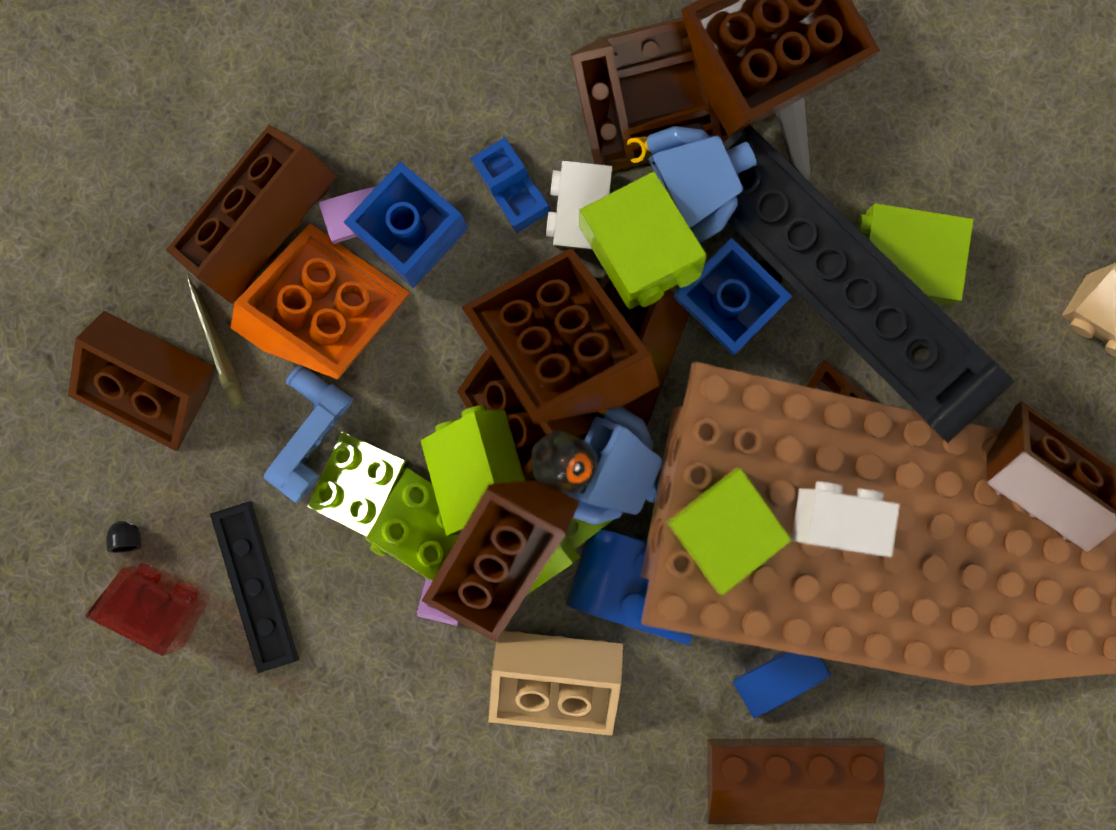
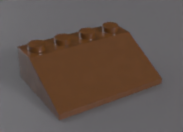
(772, 52)
(562, 341)

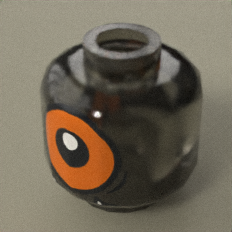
(564, 462)

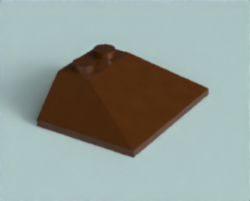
(640, 86)

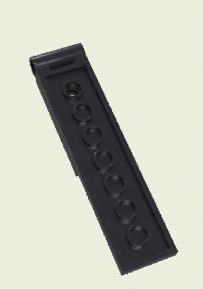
(862, 293)

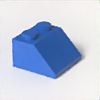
(406, 224)
(733, 297)

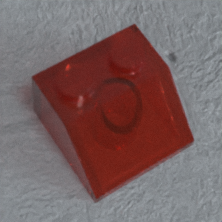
(148, 609)

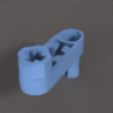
(288, 471)

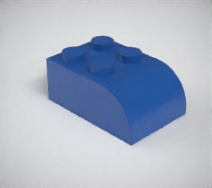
(611, 584)

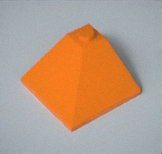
(316, 305)

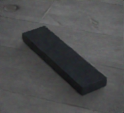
(254, 587)

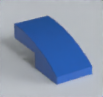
(510, 185)
(779, 681)

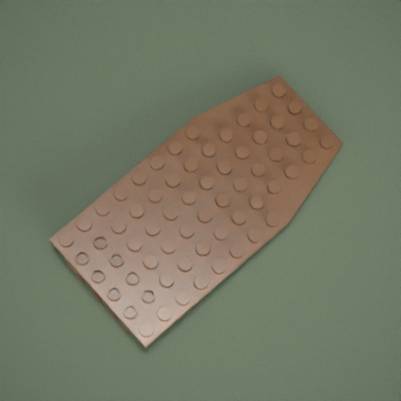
(970, 577)

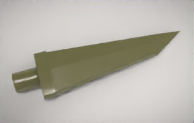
(227, 377)

